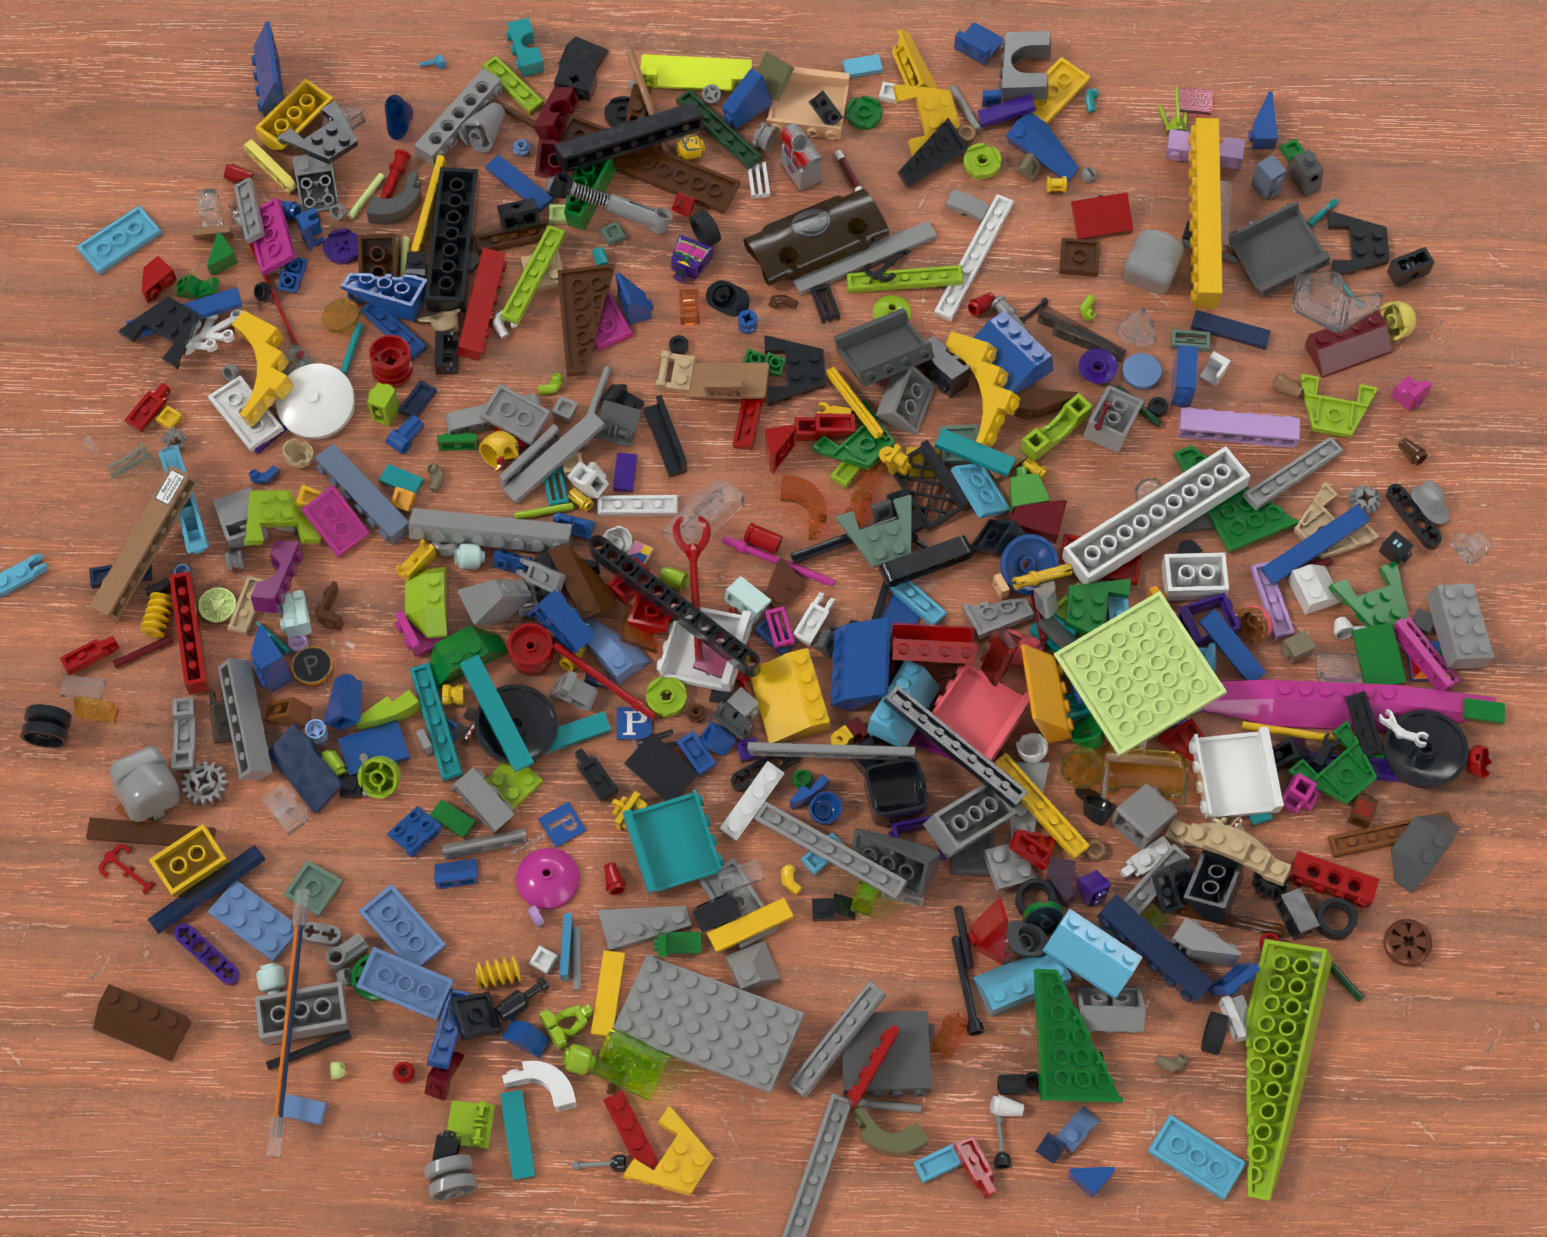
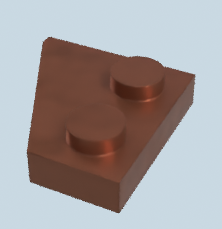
(783, 585)

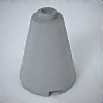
(482, 128)

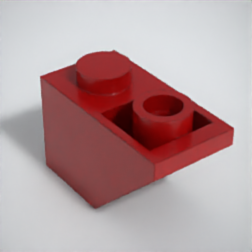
(156, 278)

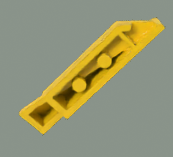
(911, 62)

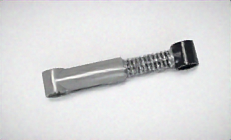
(655, 219)

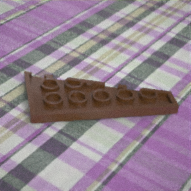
(582, 305)

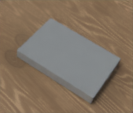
(515, 414)

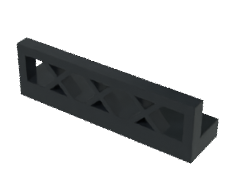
(666, 438)

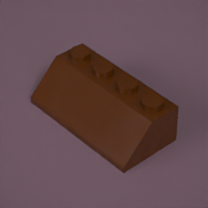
(140, 1022)

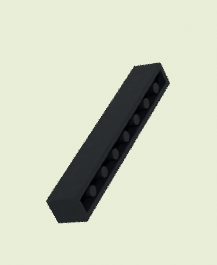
(629, 137)

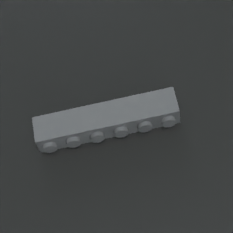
(244, 720)

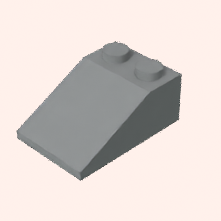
(1117, 420)

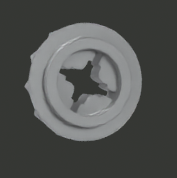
(1372, 504)

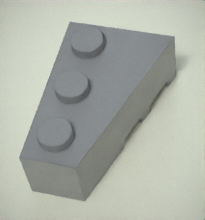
(483, 799)

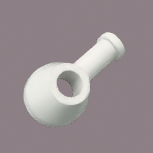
(1343, 628)

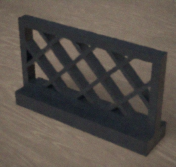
(945, 480)

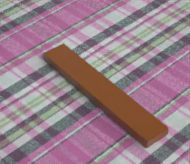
(1370, 838)

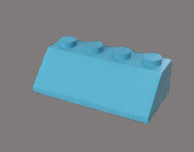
(886, 722)
(1092, 953)
(1014, 982)

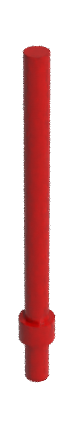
(636, 704)

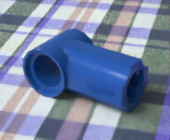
(402, 438)

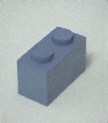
(1268, 177)

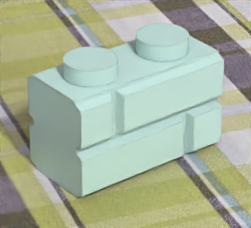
(295, 615)

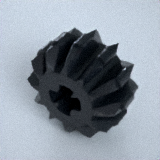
(1267, 889)

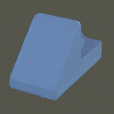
(1078, 1129)

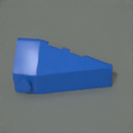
(1035, 137)
(396, 295)

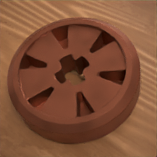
(1407, 930)

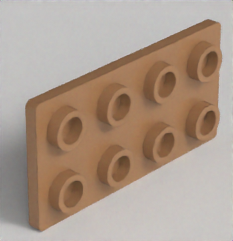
(729, 381)

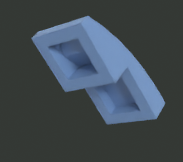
(304, 1109)

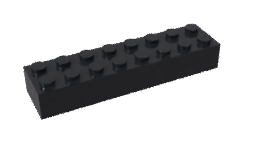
(452, 239)

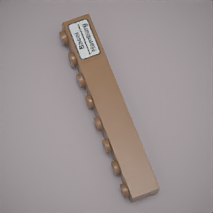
(143, 543)

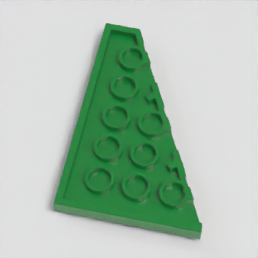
(1235, 518)
(1067, 1058)

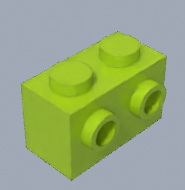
(383, 404)

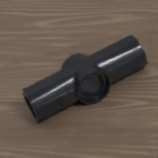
(1016, 1084)

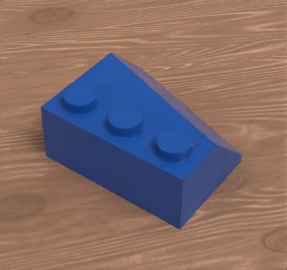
(268, 662)

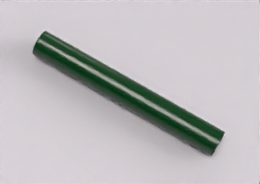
(1144, 411)
(1346, 982)

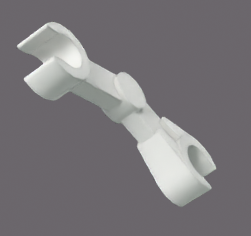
(1400, 732)

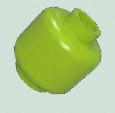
(578, 1059)

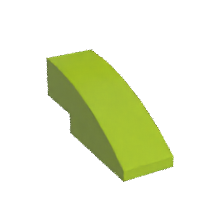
(389, 711)

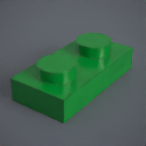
(457, 442)

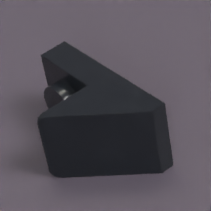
(619, 394)
(832, 909)

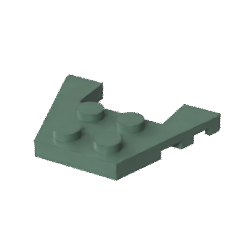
(882, 541)

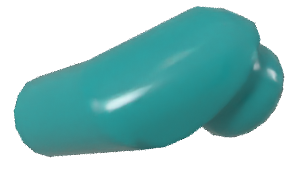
(1089, 99)

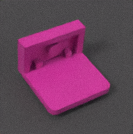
(414, 639)

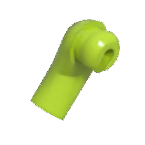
(1085, 308)
(553, 386)

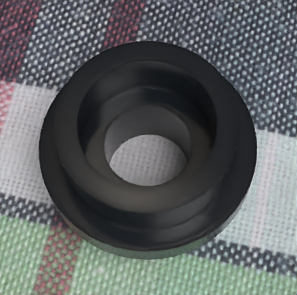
(262, 291)

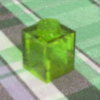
(864, 899)

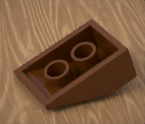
(379, 254)

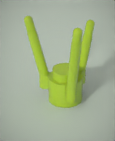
(1176, 122)

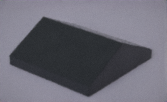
(583, 55)

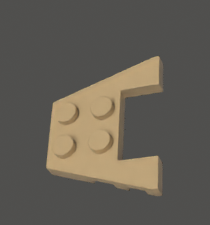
(1317, 517)

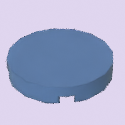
(1141, 371)

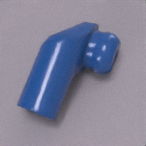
(261, 477)

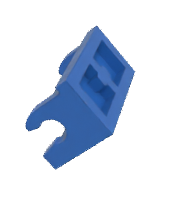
(309, 227)

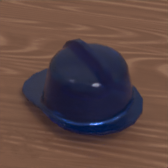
(398, 116)

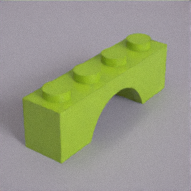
(1070, 417)

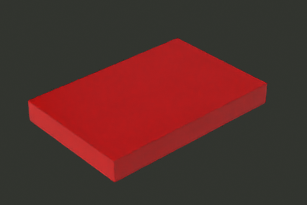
(1102, 215)

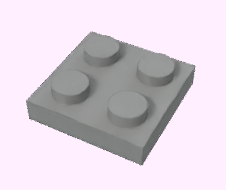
(1007, 867)

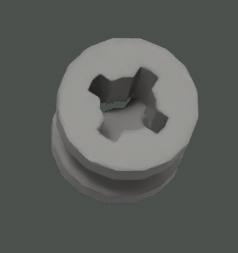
(709, 91)
(234, 560)

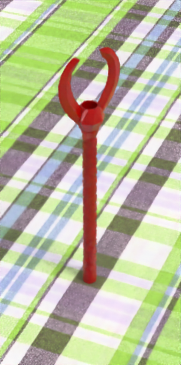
(693, 552)

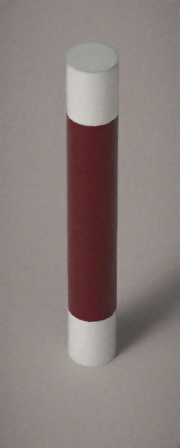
(848, 171)

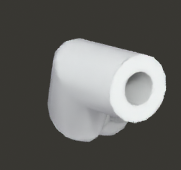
(498, 324)

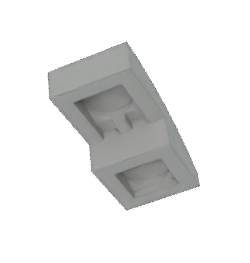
(965, 203)

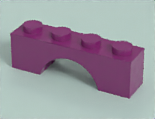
(271, 593)

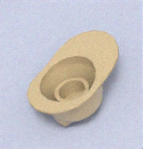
(442, 321)

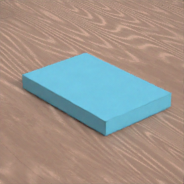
(980, 490)

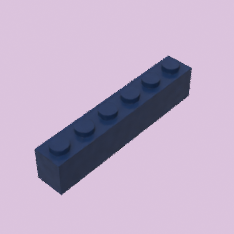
(1154, 949)

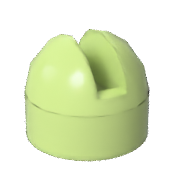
(337, 1070)

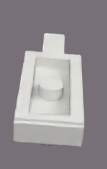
(1145, 859)

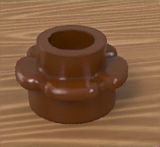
(695, 718)

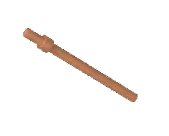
(644, 91)

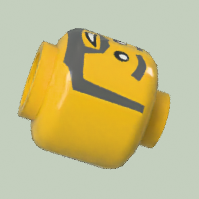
(690, 147)

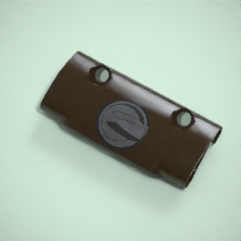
(816, 236)

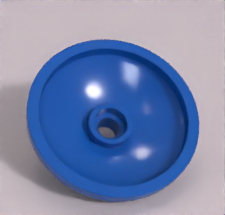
(1029, 547)

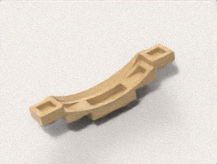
(1231, 844)

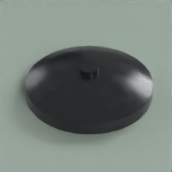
(532, 716)
(1434, 764)

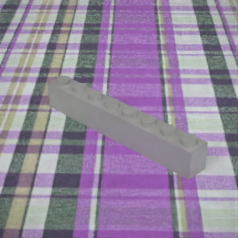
(488, 530)

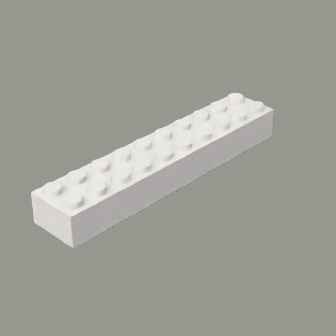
(1156, 516)

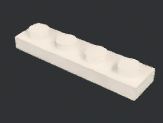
(751, 801)

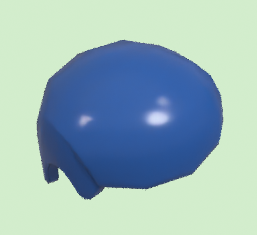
(825, 808)

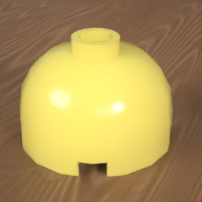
(1399, 319)

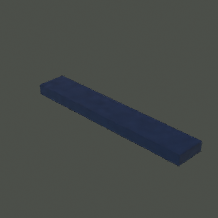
(206, 889)

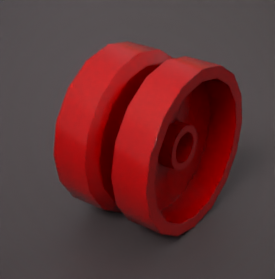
(530, 649)

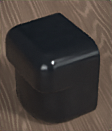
(895, 791)

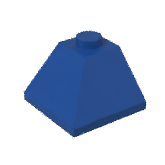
(633, 300)

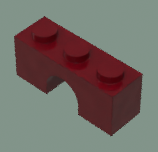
(560, 102)

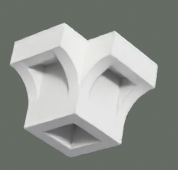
(588, 479)

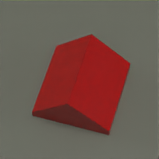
(778, 444)

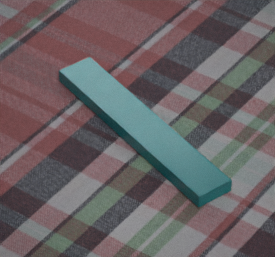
(496, 713)
(436, 722)

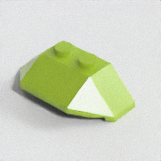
(428, 602)

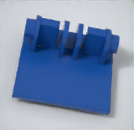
(414, 831)

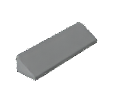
(484, 843)

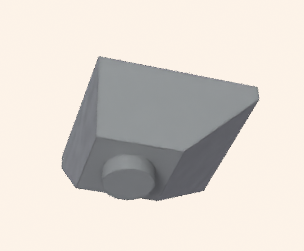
(752, 967)

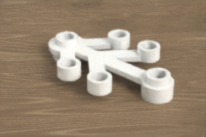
(210, 333)

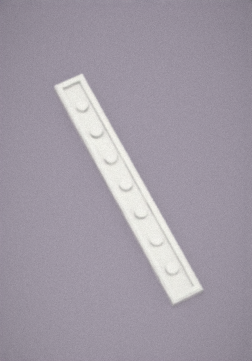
(974, 256)

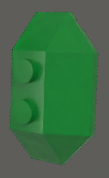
(461, 646)

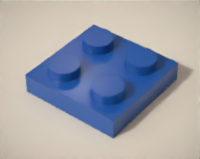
(1230, 982)

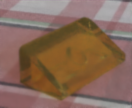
(95, 709)

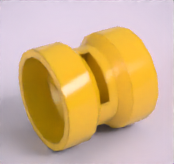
(453, 694)

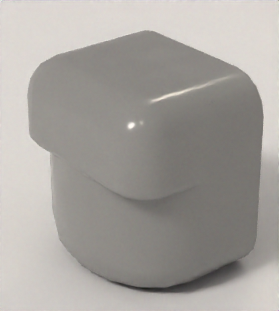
(1154, 261)
(144, 784)

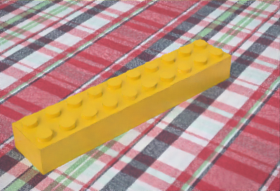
(1206, 213)

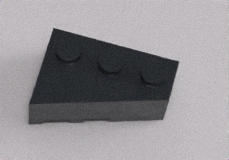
(946, 369)

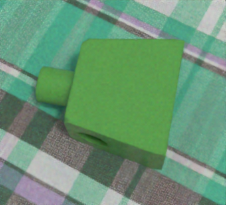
(1026, 489)

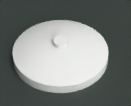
(318, 402)

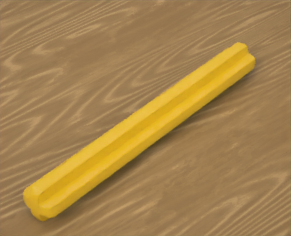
(855, 403)

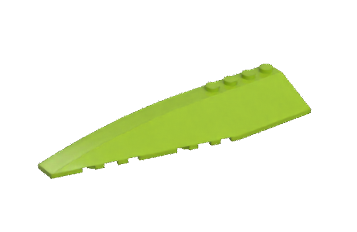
(1279, 1047)

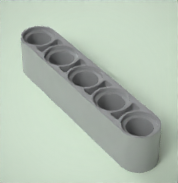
(469, 419)

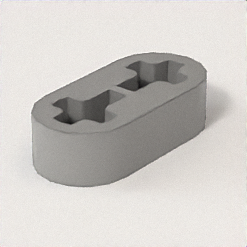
(321, 939)

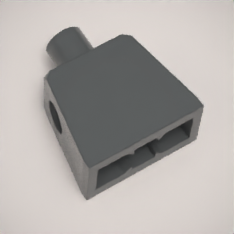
(1306, 172)

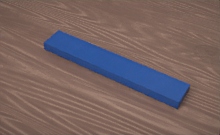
(210, 305)
(1315, 544)

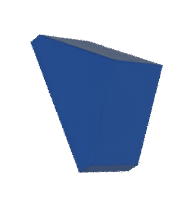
(526, 1038)
(1091, 1179)

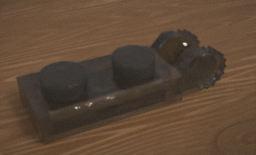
(219, 719)

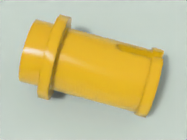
(1033, 467)
(581, 500)

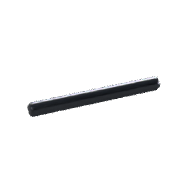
(829, 545)

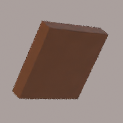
(1079, 257)

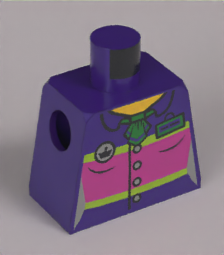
(690, 258)

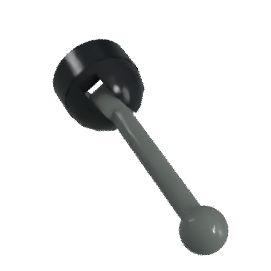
(1002, 1159)
(617, 1164)

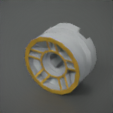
(765, 137)

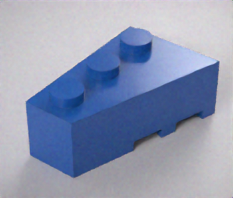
(562, 621)

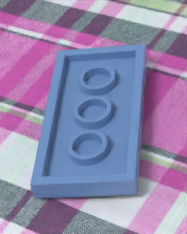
(253, 920)
(402, 927)
(404, 983)

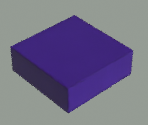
(742, 747)

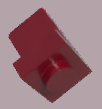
(439, 1079)

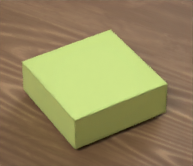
(556, 214)

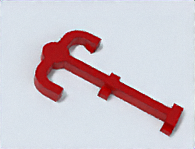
(110, 857)

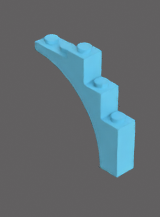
(190, 516)

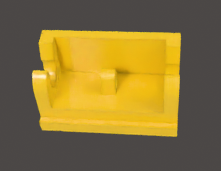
(417, 561)

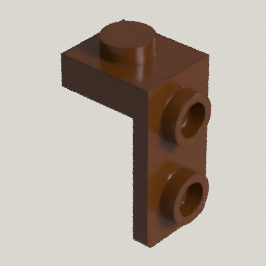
(324, 616)

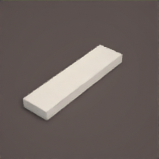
(638, 505)

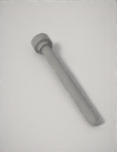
(598, 393)

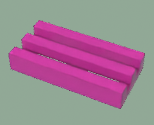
(783, 642)

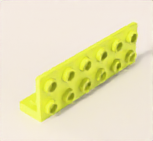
(693, 72)

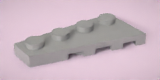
(1023, 818)
(639, 925)

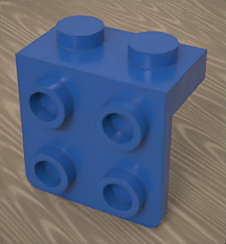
(977, 43)

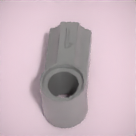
(347, 951)

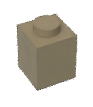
(1297, 647)

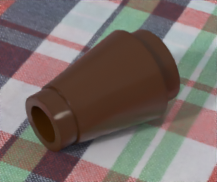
(1413, 452)

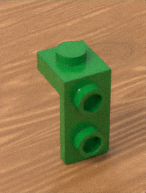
(677, 943)

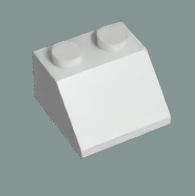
(1312, 588)

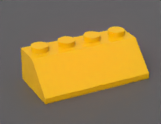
(293, 112)

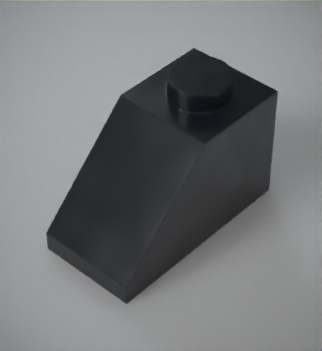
(417, 264)
(1290, 752)

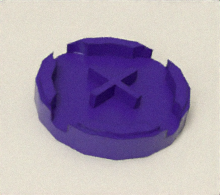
(341, 246)

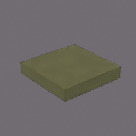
(775, 74)

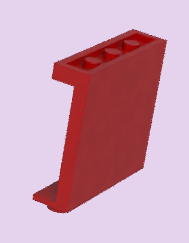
(933, 643)

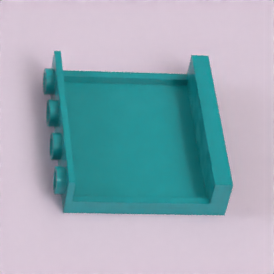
(673, 842)

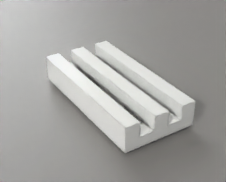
(757, 167)

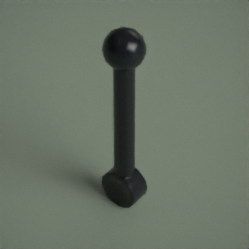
(1044, 301)

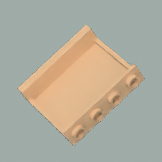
(794, 104)

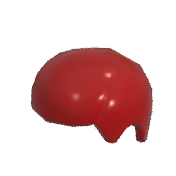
(1478, 761)

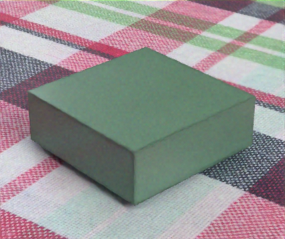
(613, 233)

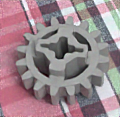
(200, 776)

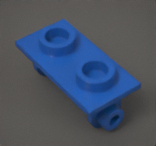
(580, 527)
(508, 562)

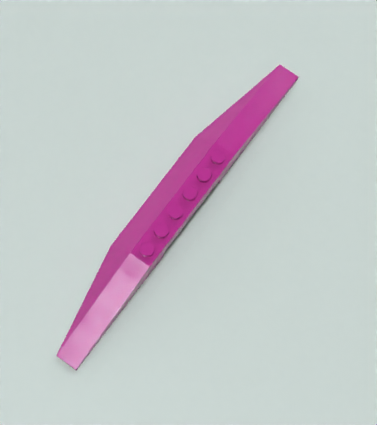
(1323, 703)

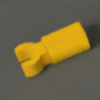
(834, 409)

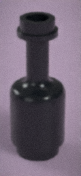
(518, 1001)

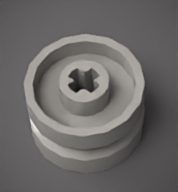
(450, 1177)

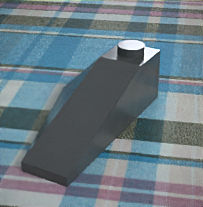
(904, 858)

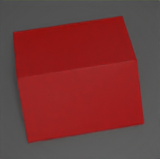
(648, 617)

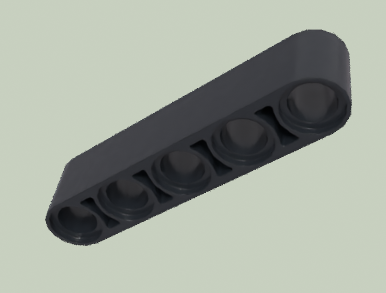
(926, 560)

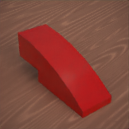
(824, 425)

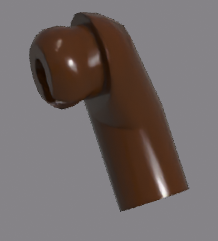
(783, 299)

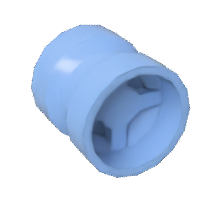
(316, 727)

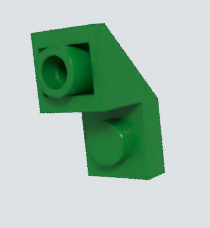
(194, 288)

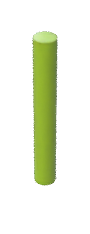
(544, 511)

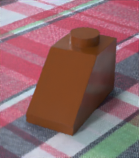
(288, 712)

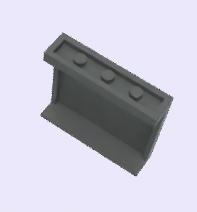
(1277, 249)
(882, 347)
(906, 1064)

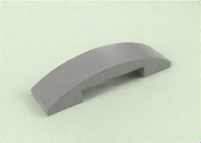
(184, 733)

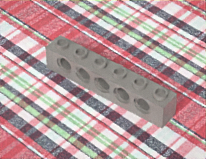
(446, 127)

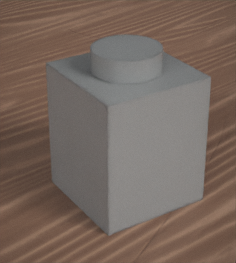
(744, 704)

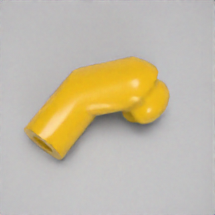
(787, 879)

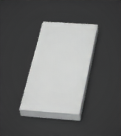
(229, 403)

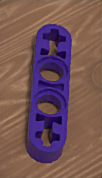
(204, 956)

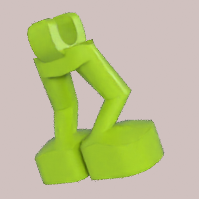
(557, 1033)

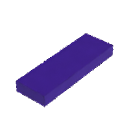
(1006, 110)

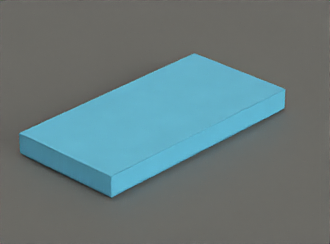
(119, 240)
(1196, 1157)

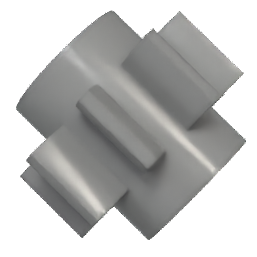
(170, 434)

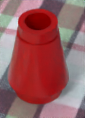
(236, 173)
(981, 304)
(613, 879)

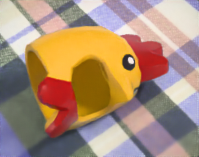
(500, 447)

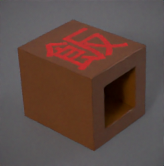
(1362, 811)

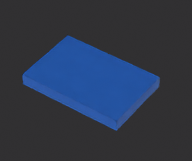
(376, 741)

